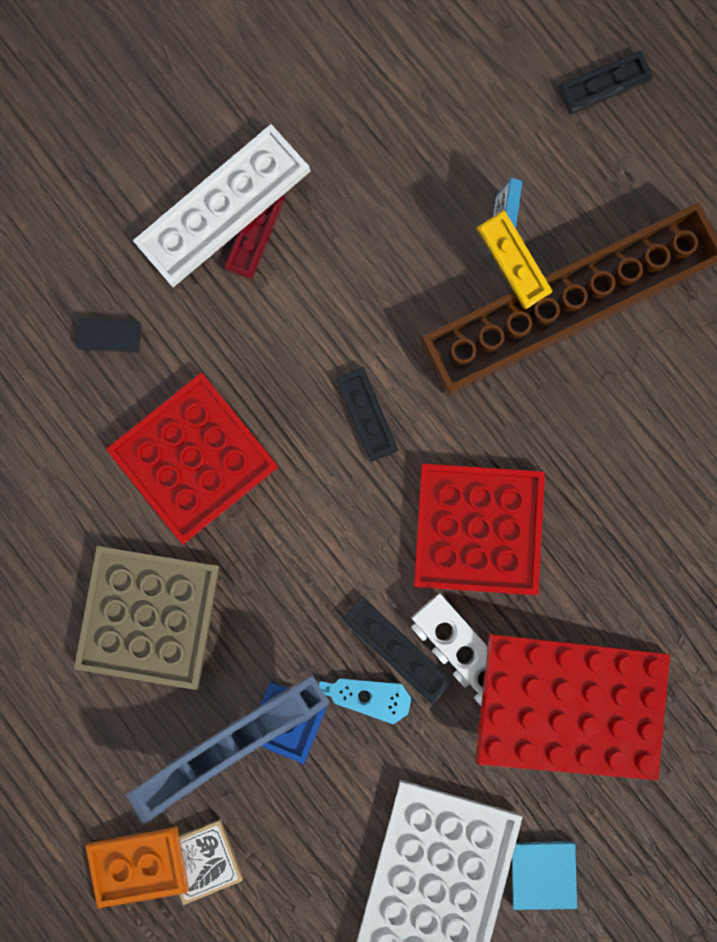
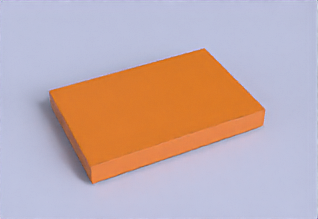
(137, 867)

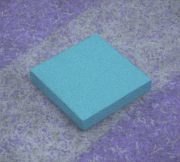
(544, 875)

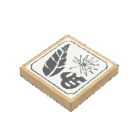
(208, 861)

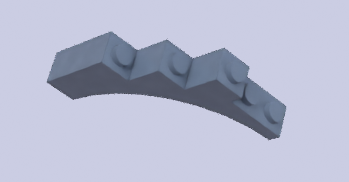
(227, 747)

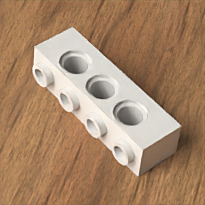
(438, 611)

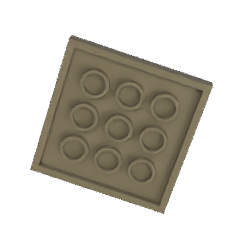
(147, 618)

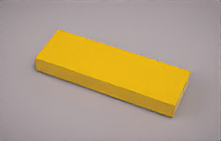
(514, 259)

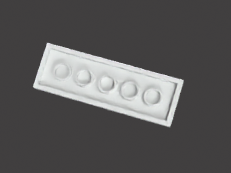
(222, 205)

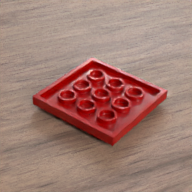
(192, 458)
(479, 529)

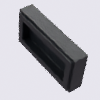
(109, 335)

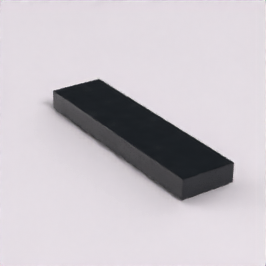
(397, 650)

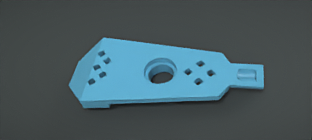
(379, 700)

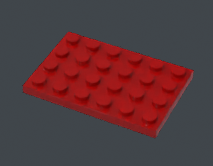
(572, 708)

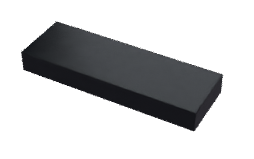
(605, 82)
(367, 414)

